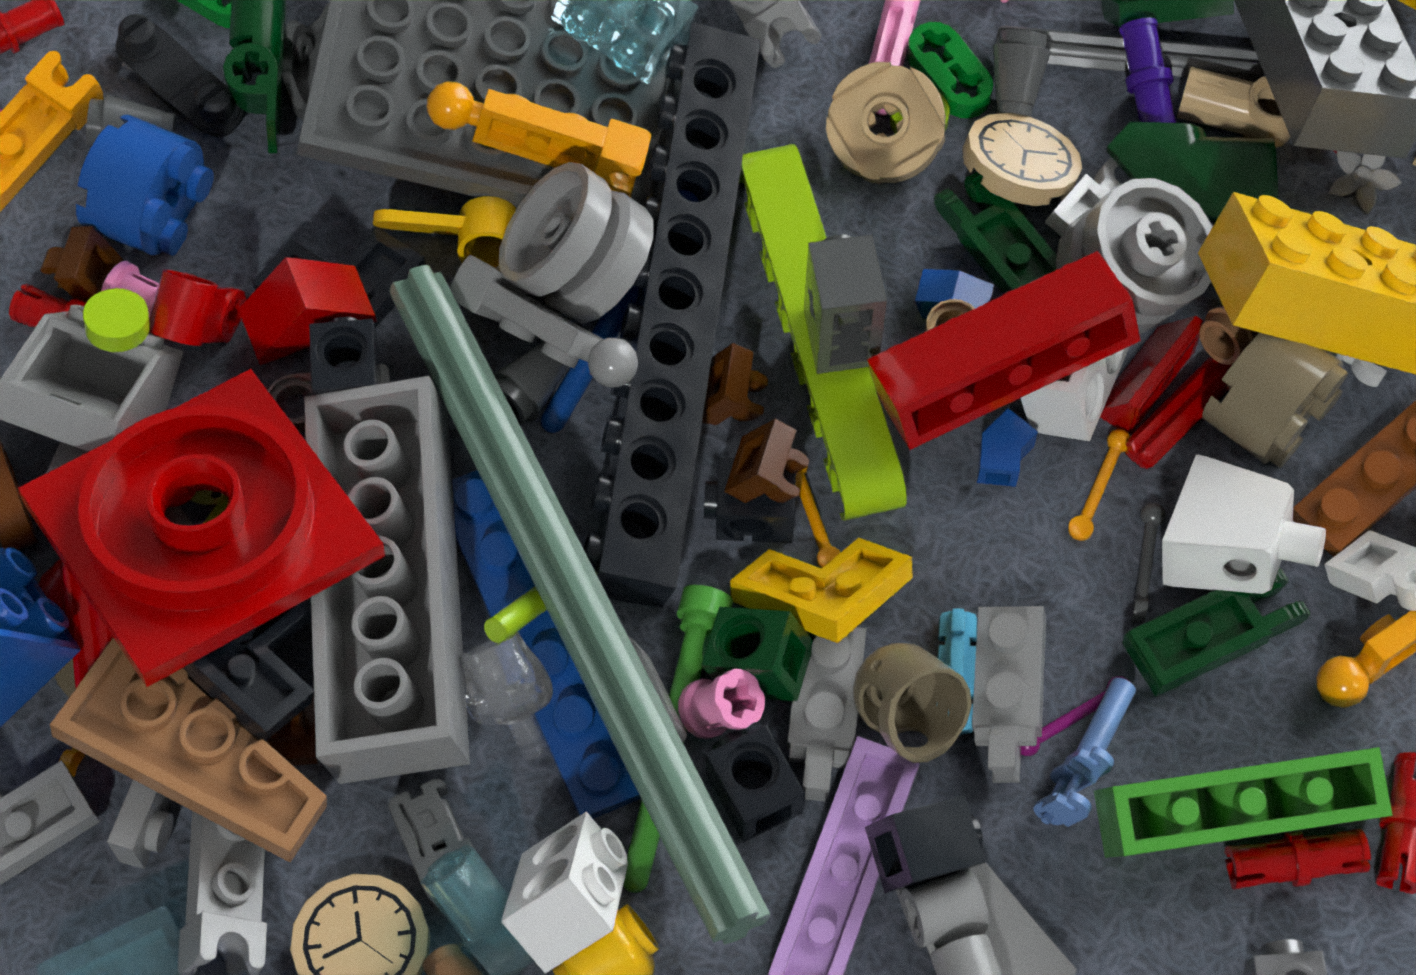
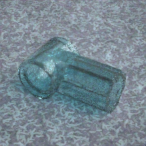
(474, 907)

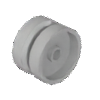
(1149, 241)
(576, 243)

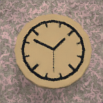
(1022, 158)
(360, 929)

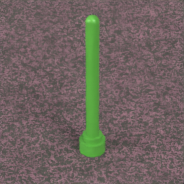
(698, 613)

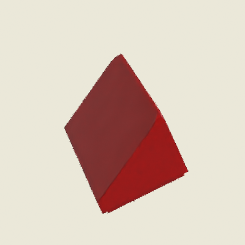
(1151, 372)

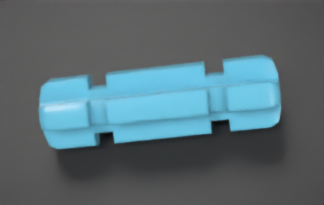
(958, 631)

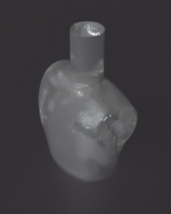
(508, 687)

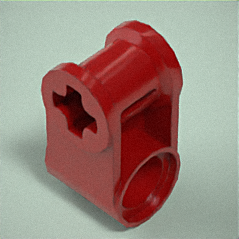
(194, 309)

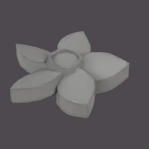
(1363, 177)

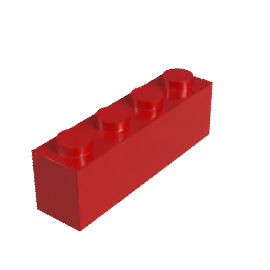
(1004, 349)

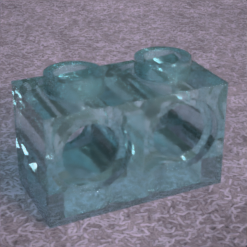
(629, 31)

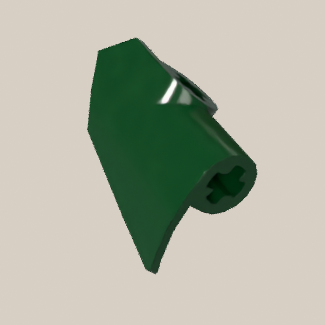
(258, 47)
(1197, 164)

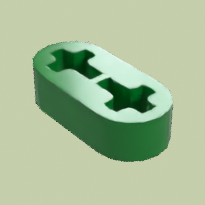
(958, 63)

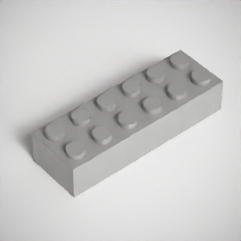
(392, 631)

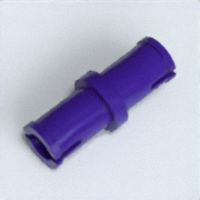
(1148, 75)

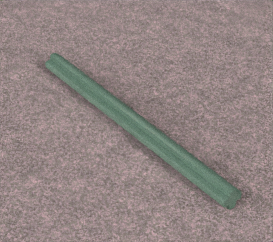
(581, 611)

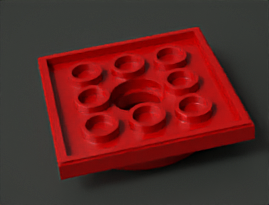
(192, 588)

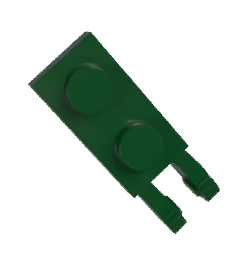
(998, 236)
(1207, 635)

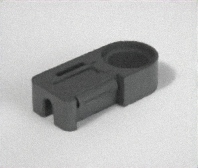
(426, 827)

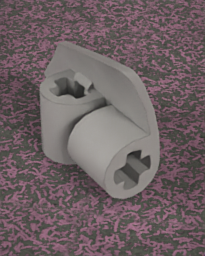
(978, 927)

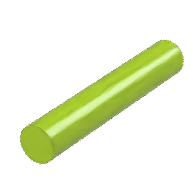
(514, 616)

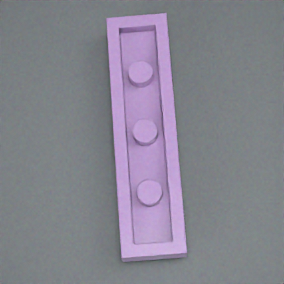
(842, 866)

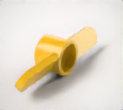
(476, 221)

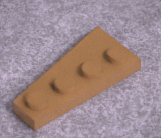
(189, 752)

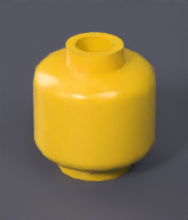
(620, 952)

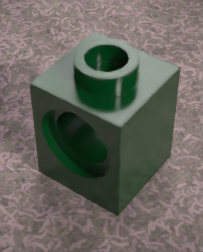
(764, 644)

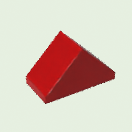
(297, 296)

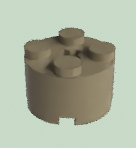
(1273, 395)

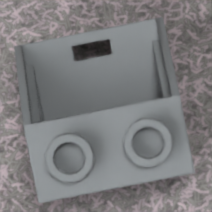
(82, 393)

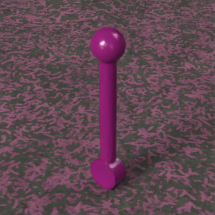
(1066, 721)

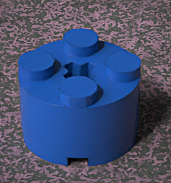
(143, 185)

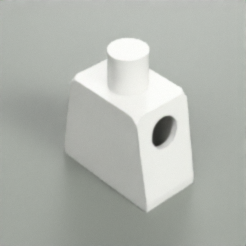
(1234, 531)

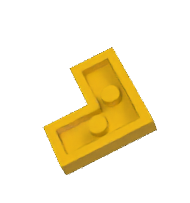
(828, 598)

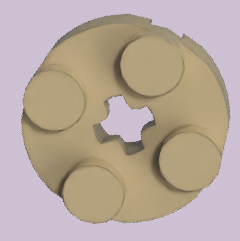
(896, 90)

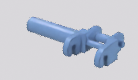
(1087, 762)

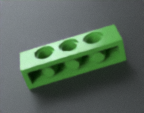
(1242, 802)

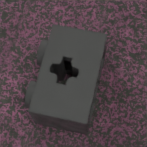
(844, 302)

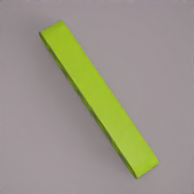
(844, 402)

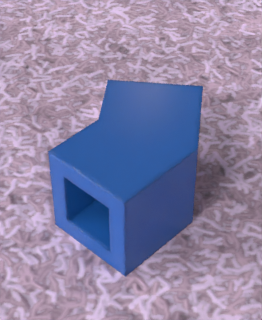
(950, 284)
(1003, 448)

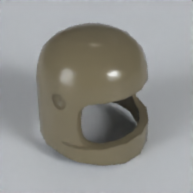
(900, 693)

